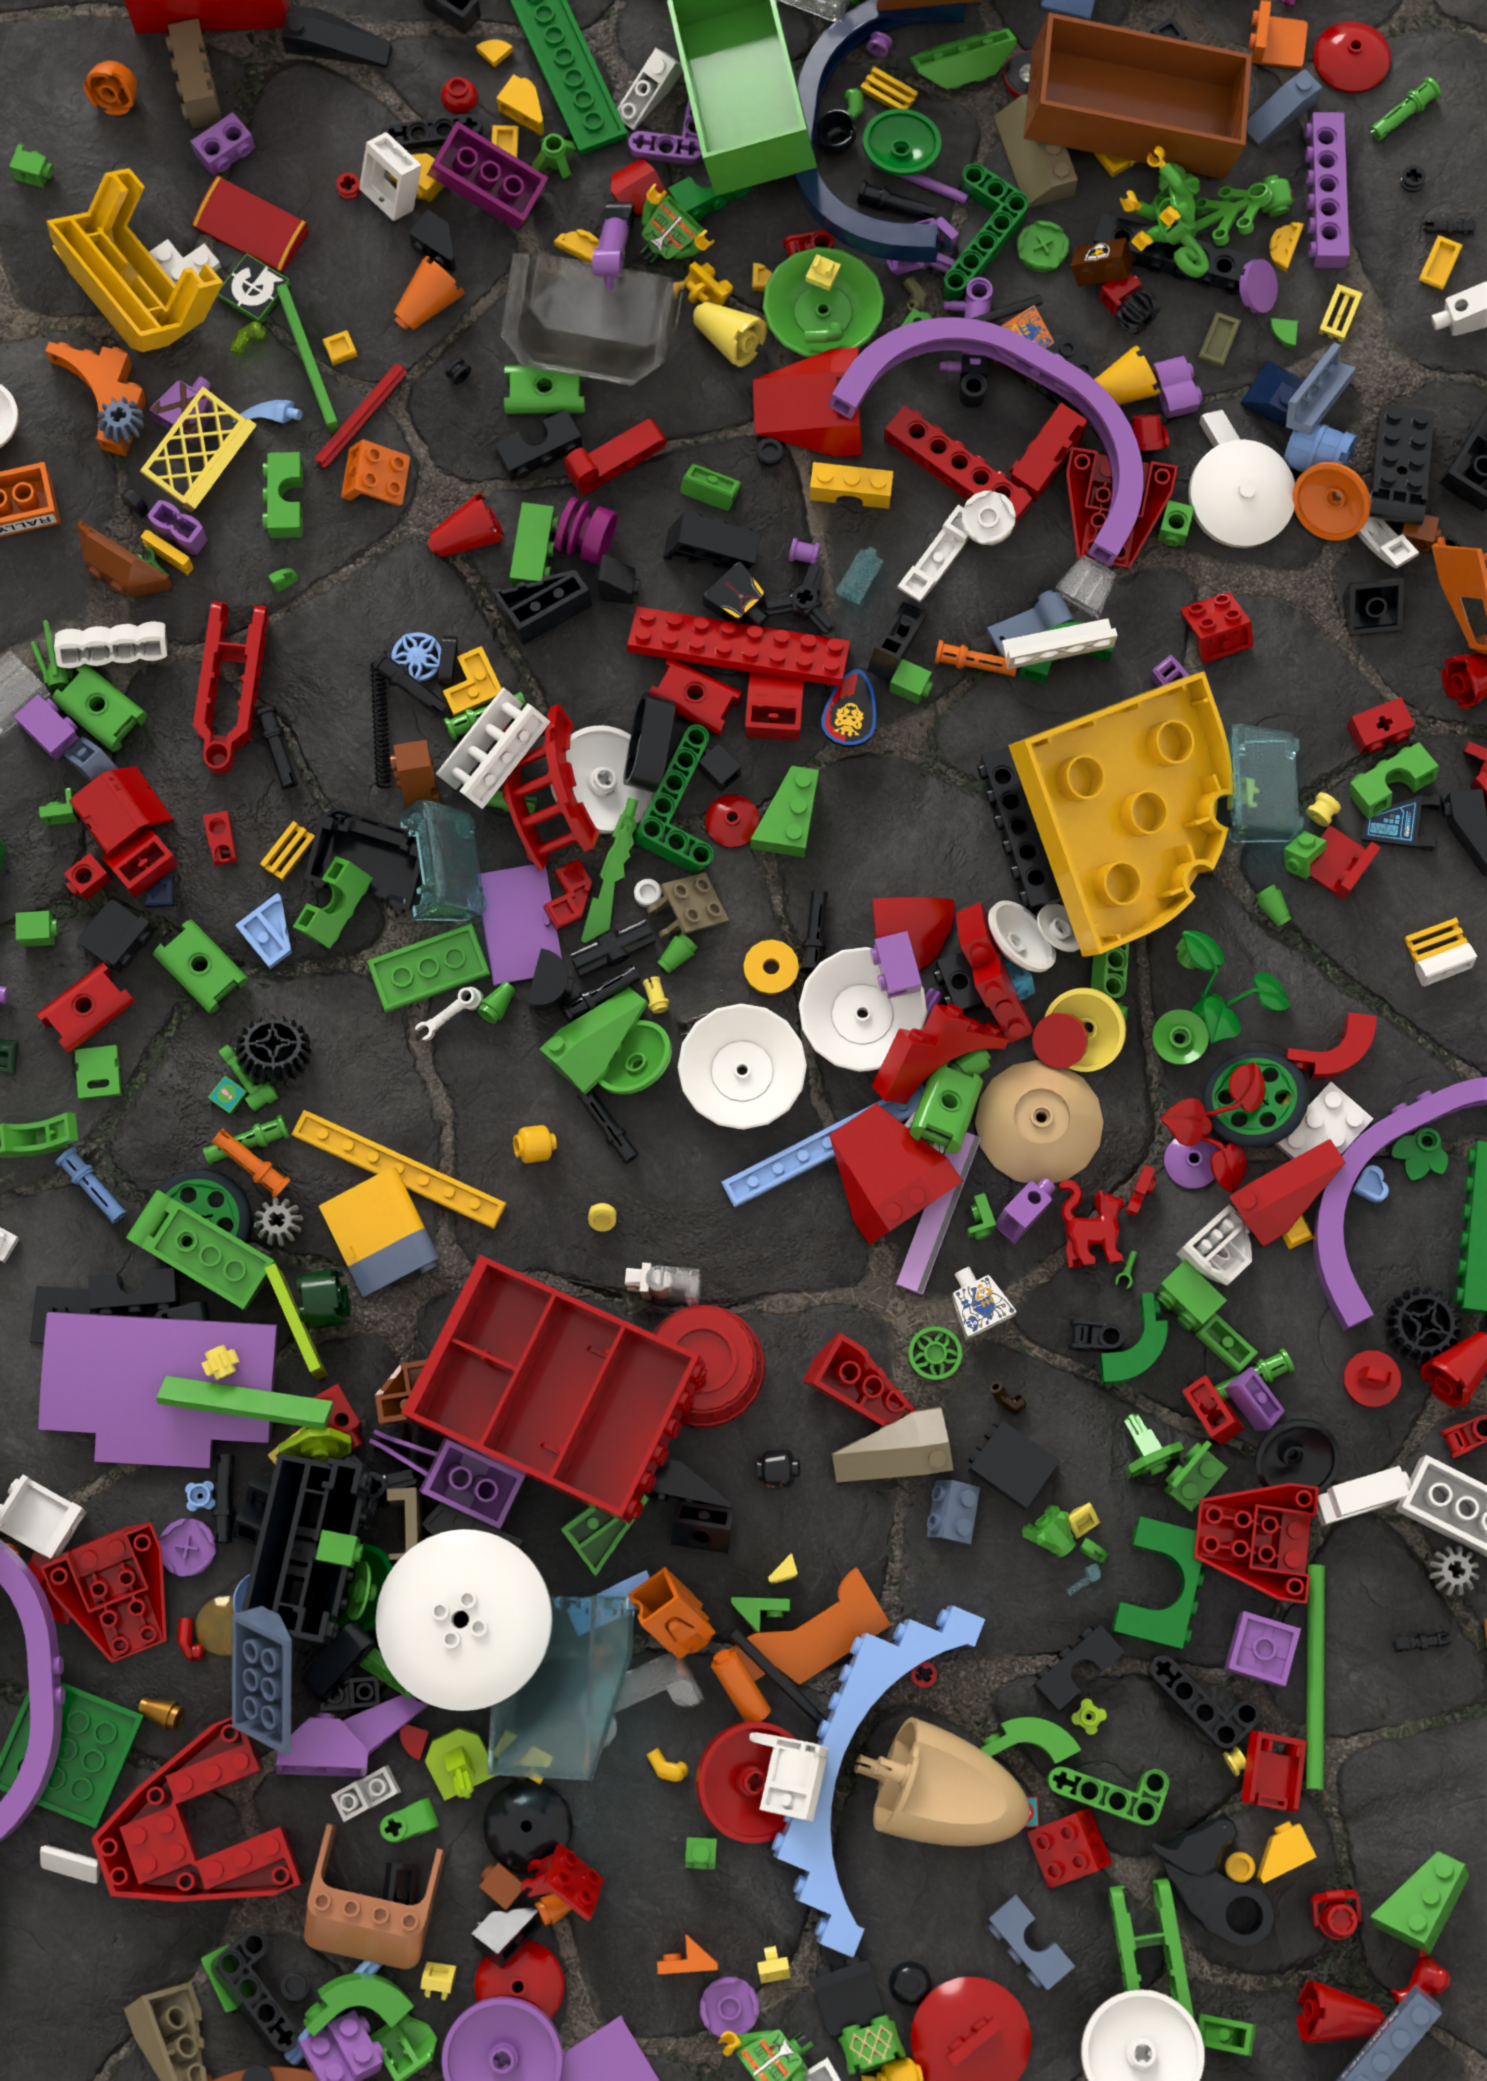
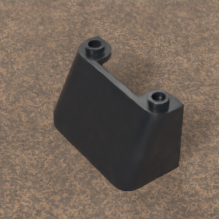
(375, 848)

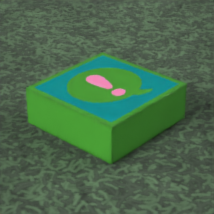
(227, 1095)

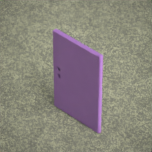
(517, 922)
(607, 2056)

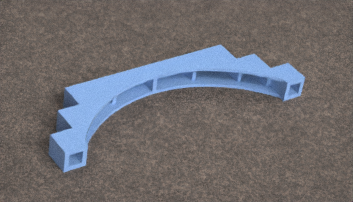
(870, 1673)

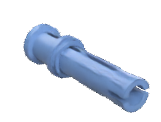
(83, 1176)

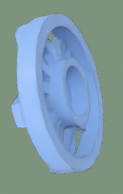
(417, 656)

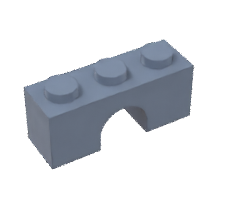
(1044, 1965)

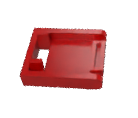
(1270, 1777)

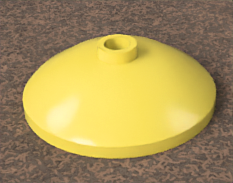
(1107, 1020)

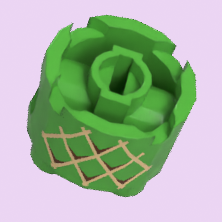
(871, 2046)

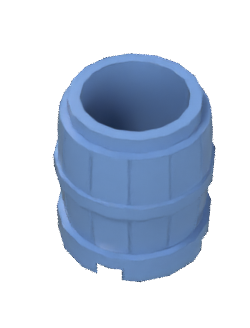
(1321, 446)

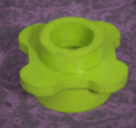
(1080, 1717)

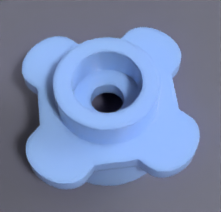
(192, 1495)

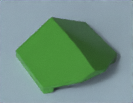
(406, 2046)

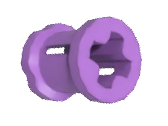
(804, 552)

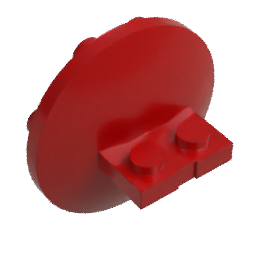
(970, 2032)

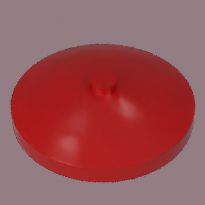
(733, 1783)

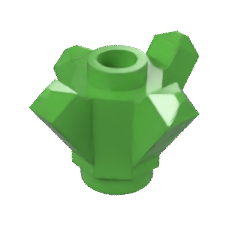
(554, 155)
(1051, 1531)

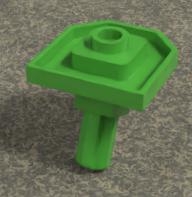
(1149, 1450)

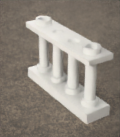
(504, 755)

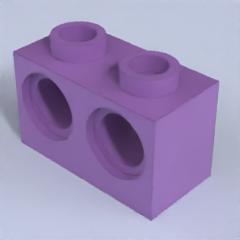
(219, 140)

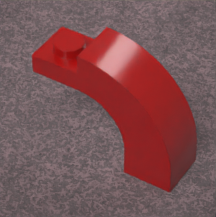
(1355, 1041)

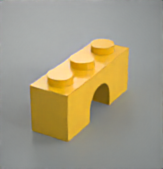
(867, 484)

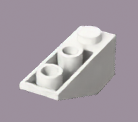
(649, 88)

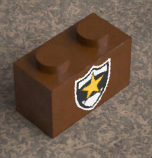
(1102, 262)

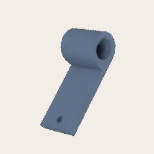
(1048, 612)

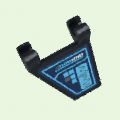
(1400, 824)

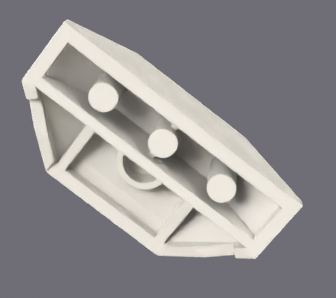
(1220, 1248)

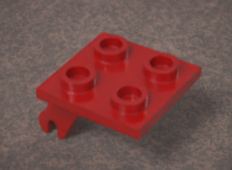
(566, 1878)

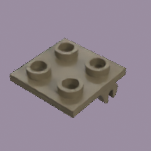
(693, 904)

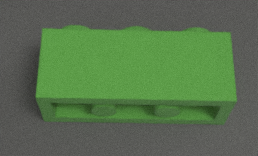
(533, 544)

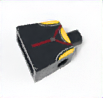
(737, 597)

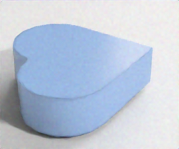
(1371, 1184)

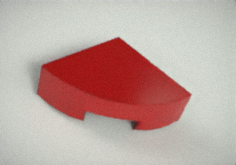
(414, 1740)

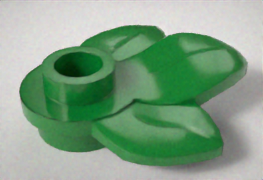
(1418, 1157)

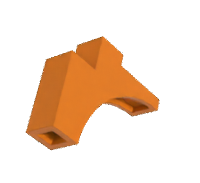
(105, 376)

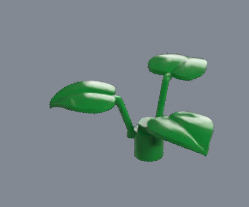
(1212, 1009)

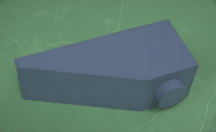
(1283, 107)

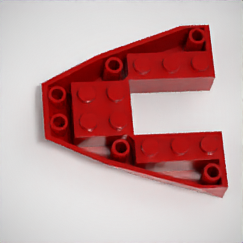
(151, 1850)

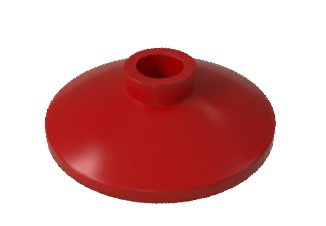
(731, 833)

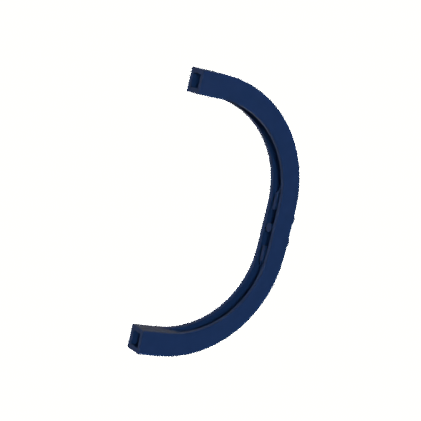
(852, 228)

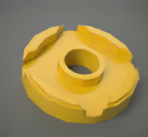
(771, 983)

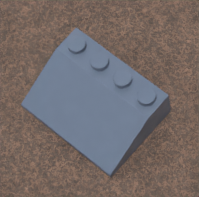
(262, 1677)

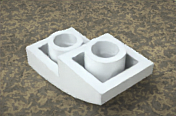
(366, 1793)

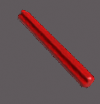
(360, 416)

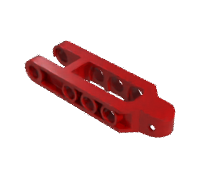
(221, 750)

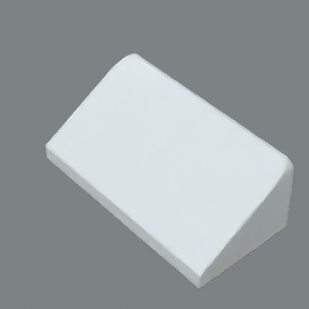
(1217, 428)
(70, 1863)

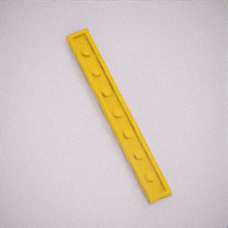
(414, 1175)

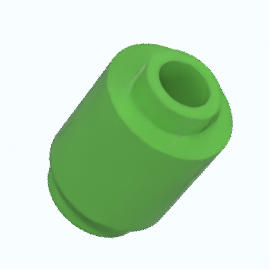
(971, 1062)

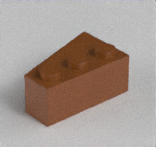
(415, 772)

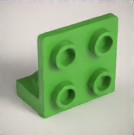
(1195, 1478)

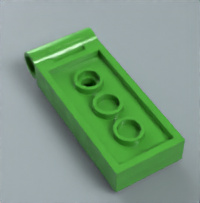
(212, 1259)

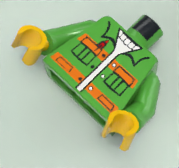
(670, 229)
(769, 2054)

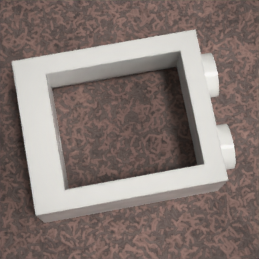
(388, 154)

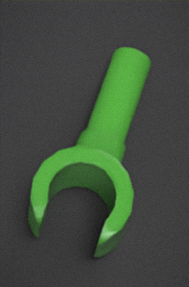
(151, 560)
(1128, 1269)

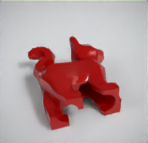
(1087, 1232)

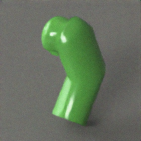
(855, 102)

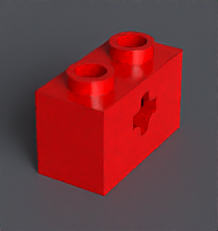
(1390, 715)

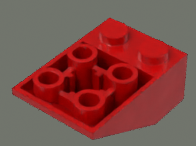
(773, 707)

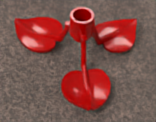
(1191, 1124)

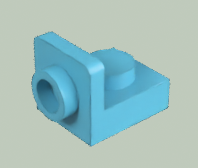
(1021, 980)

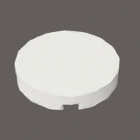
(988, 517)

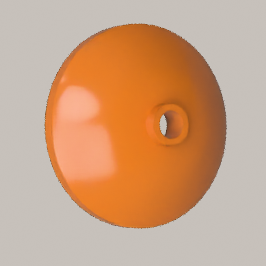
(1323, 510)

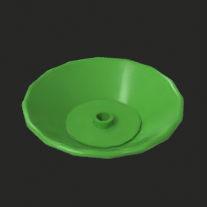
(794, 304)

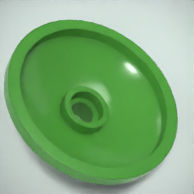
(640, 1060)

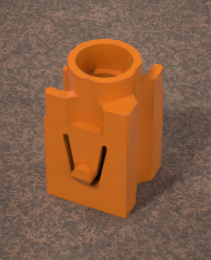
(672, 1614)

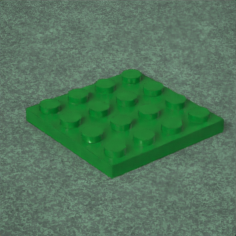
(90, 1754)

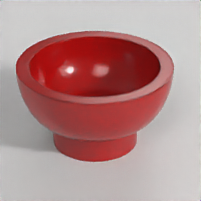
(459, 95)

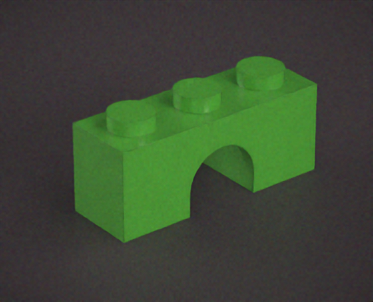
(283, 473)
(1410, 766)
(347, 887)

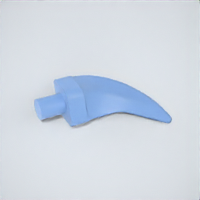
(276, 410)

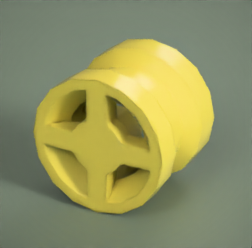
(1323, 809)

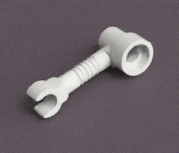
(461, 1003)

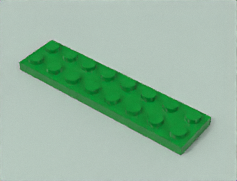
(570, 73)

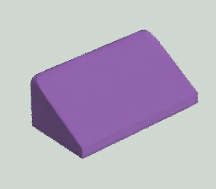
(1255, 1400)

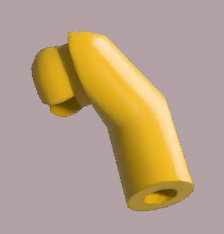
(667, 1770)

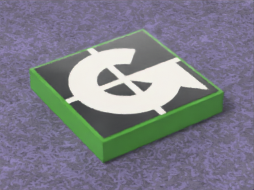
(252, 288)

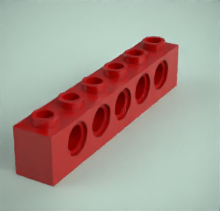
(961, 481)

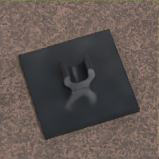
(56, 1300)

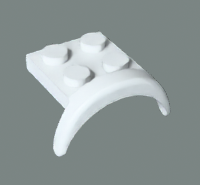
(792, 1776)

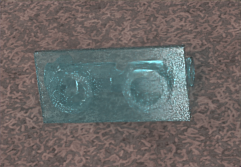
(860, 575)

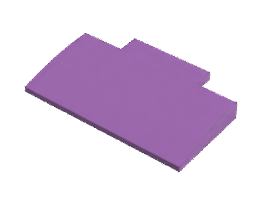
(108, 1371)

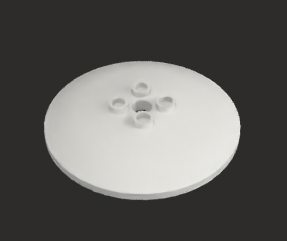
(505, 1627)

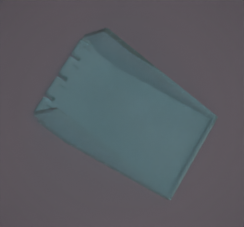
(566, 1708)

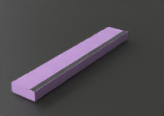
(934, 1224)

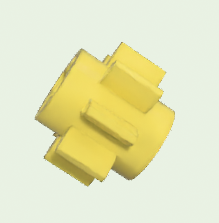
(220, 1362)

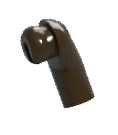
(1003, 1399)

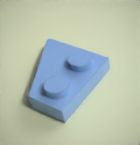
(267, 931)

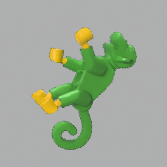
(1175, 215)

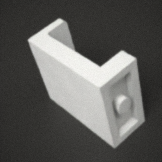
(39, 1517)

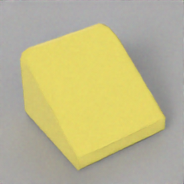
(784, 1572)

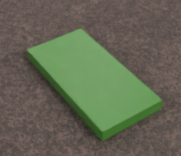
(428, 968)

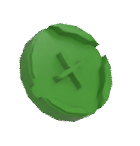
(1042, 246)

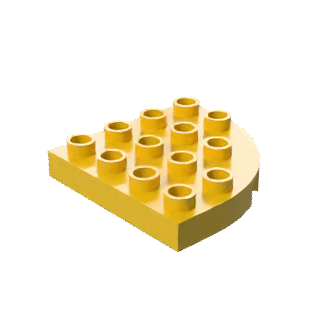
(1130, 808)

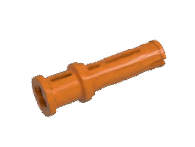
(961, 661)
(261, 1171)

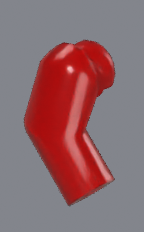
(189, 1649)

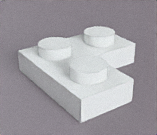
(174, 263)

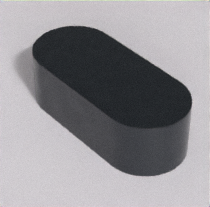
(649, 742)

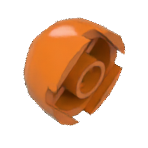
(111, 87)

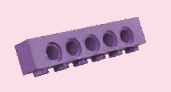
(1331, 129)

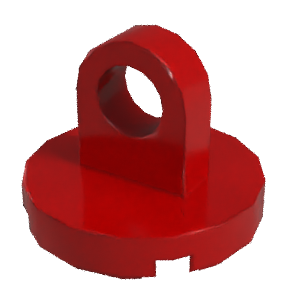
(1371, 1379)

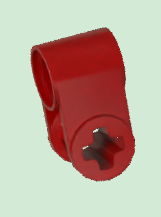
(807, 241)
(1464, 1436)

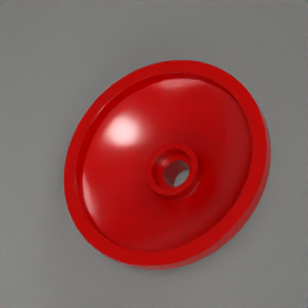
(1350, 68)
(532, 1966)

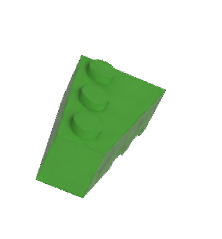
(789, 815)
(595, 1535)
(1423, 1903)

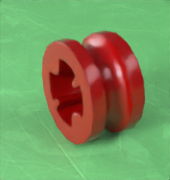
(355, 183)
(921, 1684)

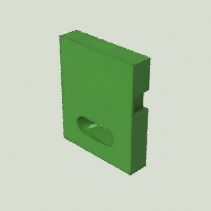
(98, 1065)

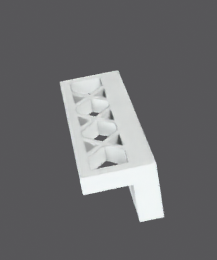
(1058, 643)

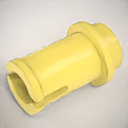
(656, 996)

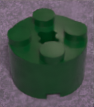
(324, 1298)

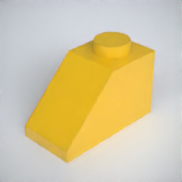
(520, 103)
(1284, 1851)

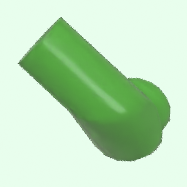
(832, 334)

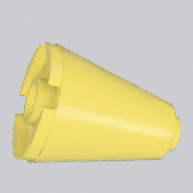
(731, 331)

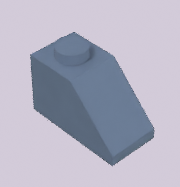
(88, 759)

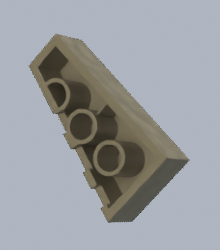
(194, 73)

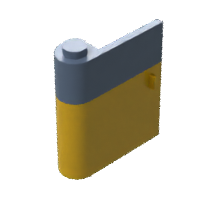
(379, 1232)

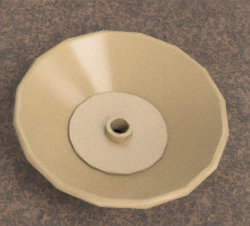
(1034, 1149)

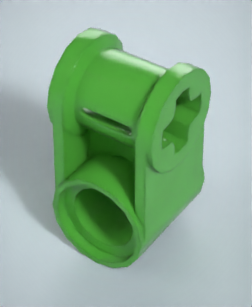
(415, 1820)

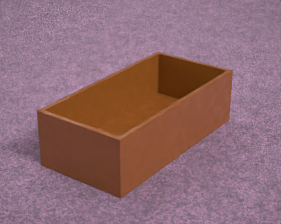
(1135, 91)

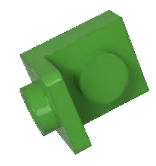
(59, 813)
(981, 1212)

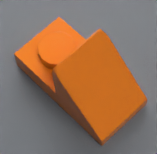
(696, 1960)

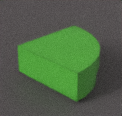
(1285, 331)
(283, 579)
(1093, 1551)

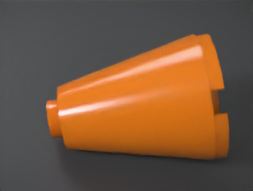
(426, 295)

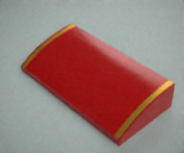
(250, 224)

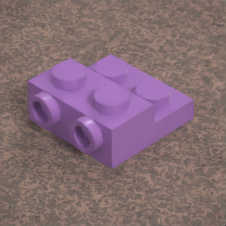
(343, 2050)

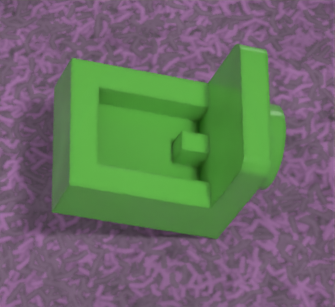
(1302, 853)

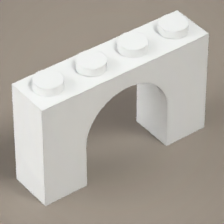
(1362, 1495)

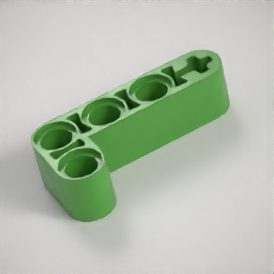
(1105, 1790)

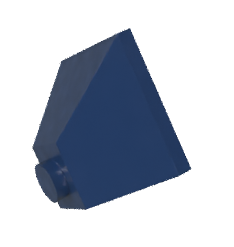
(1272, 393)

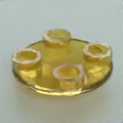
(215, 1626)

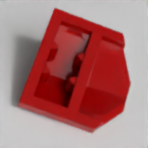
(634, 182)

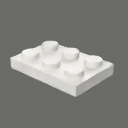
(1327, 1117)

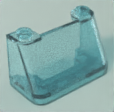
(1263, 784)
(447, 862)

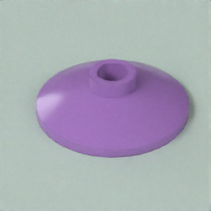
(1183, 1171)

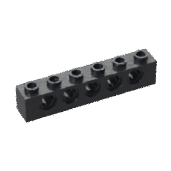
(1158, 261)
(1033, 897)

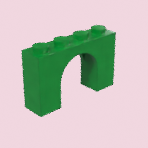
(1169, 1625)

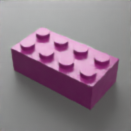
(487, 176)

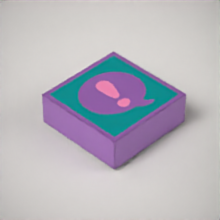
(947, 234)

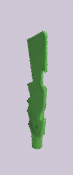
(600, 910)

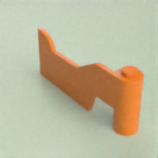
(803, 1650)

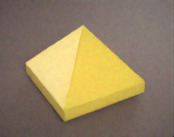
(1083, 1519)

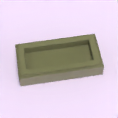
(1218, 340)

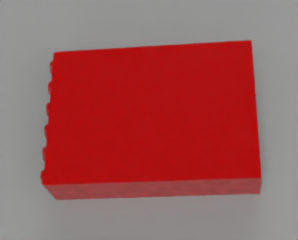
(555, 1389)

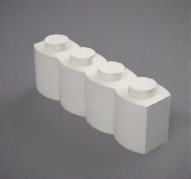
(102, 645)

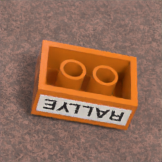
(27, 499)

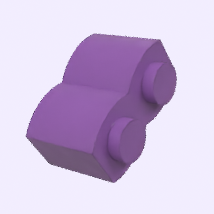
(1176, 387)
(177, 527)

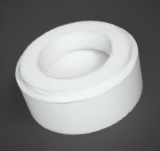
(647, 892)

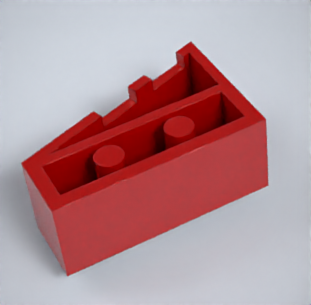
(1048, 451)

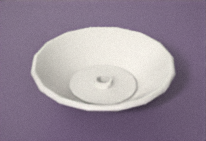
(831, 1004)
(736, 1039)

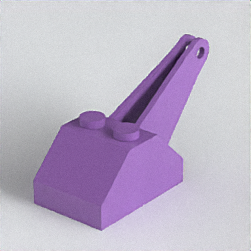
(463, 1479)
(342, 1747)

